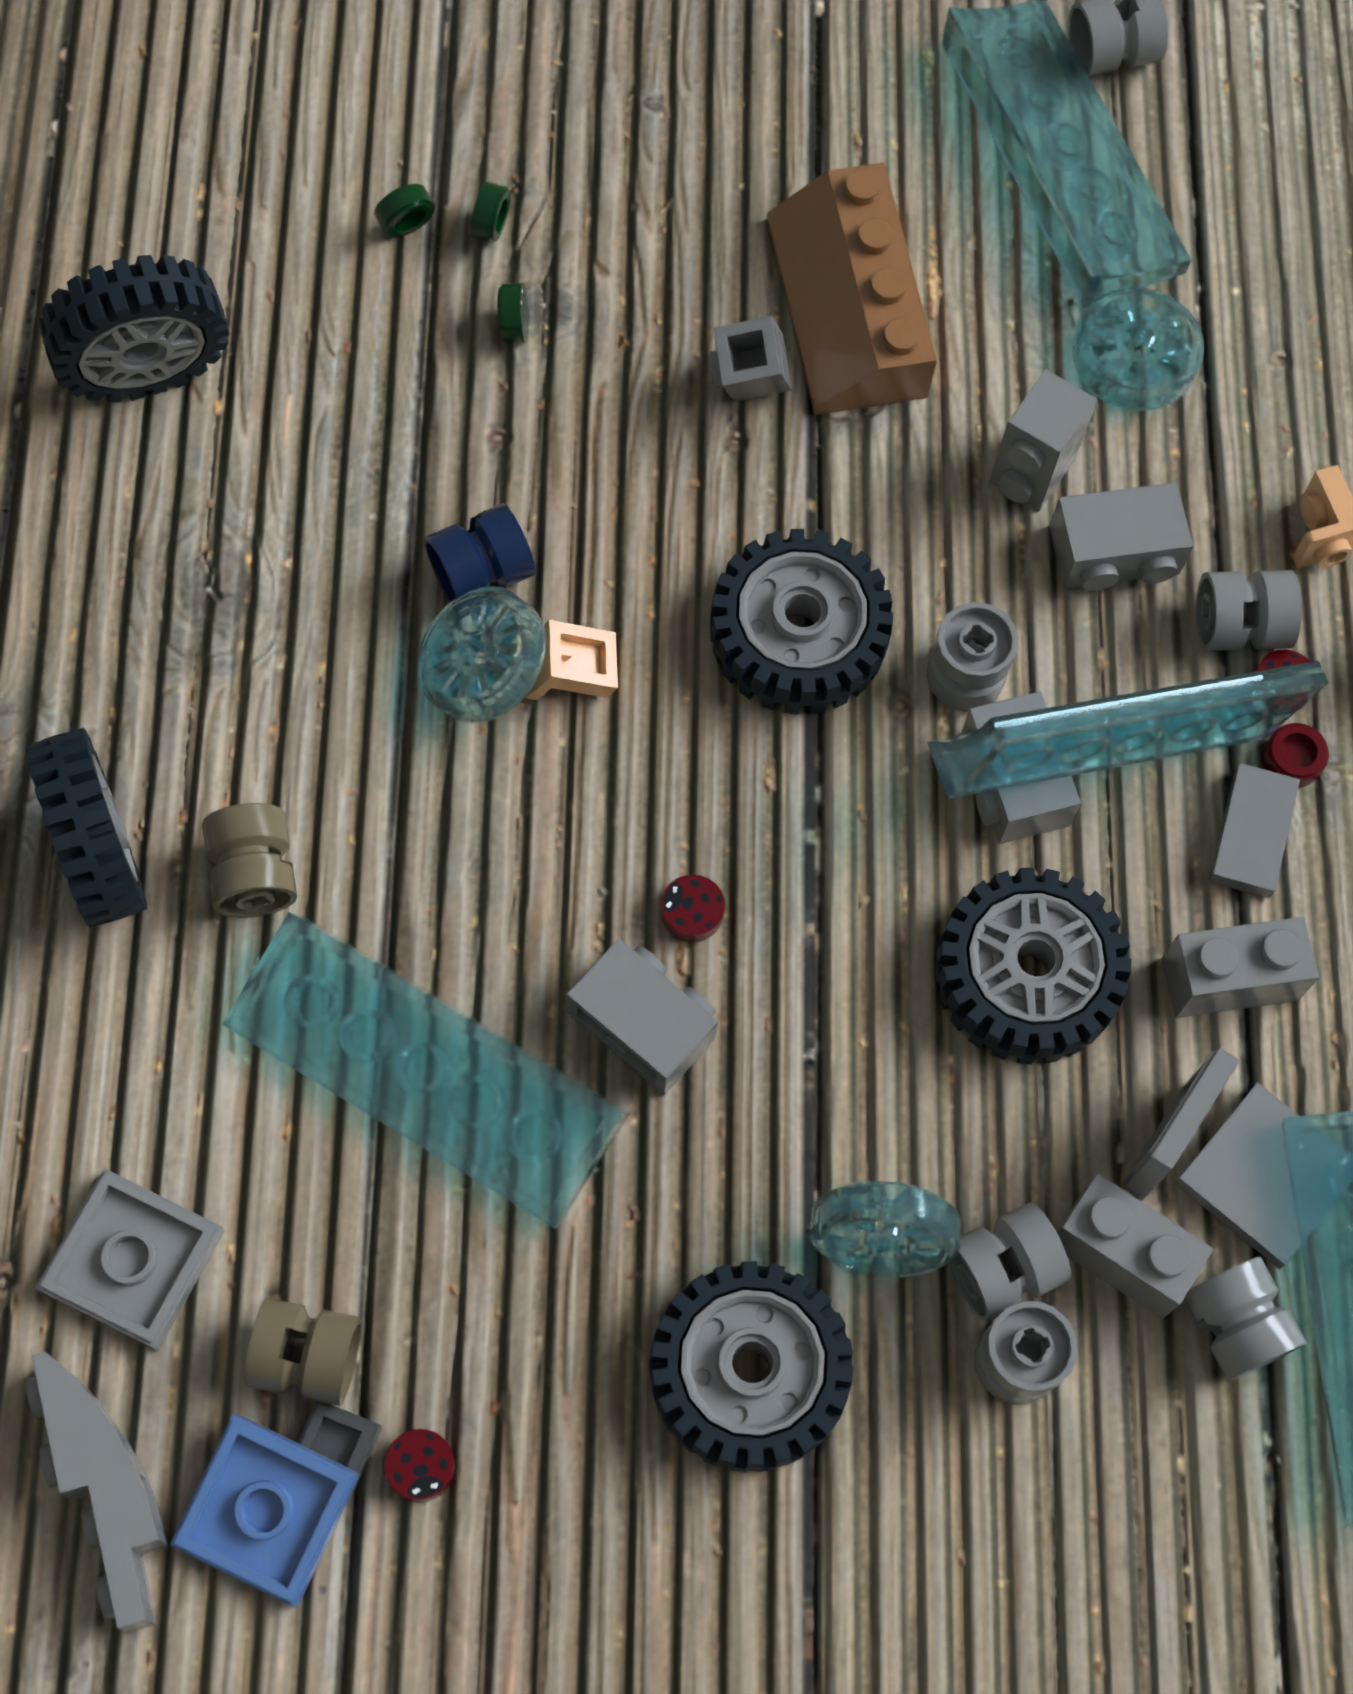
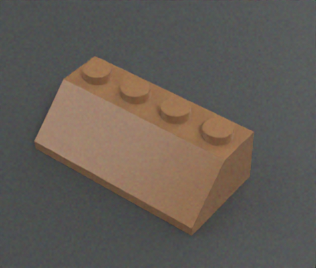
(852, 292)

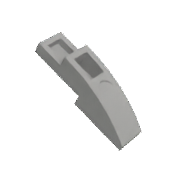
(95, 1459)

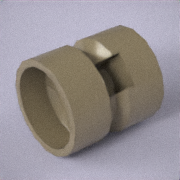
(248, 852)
(326, 1359)

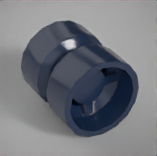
(484, 554)

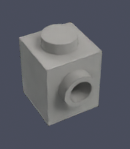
(750, 359)

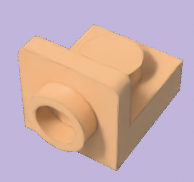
(1329, 517)
(577, 661)

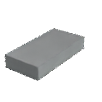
(1254, 830)

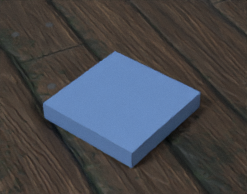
(265, 1510)

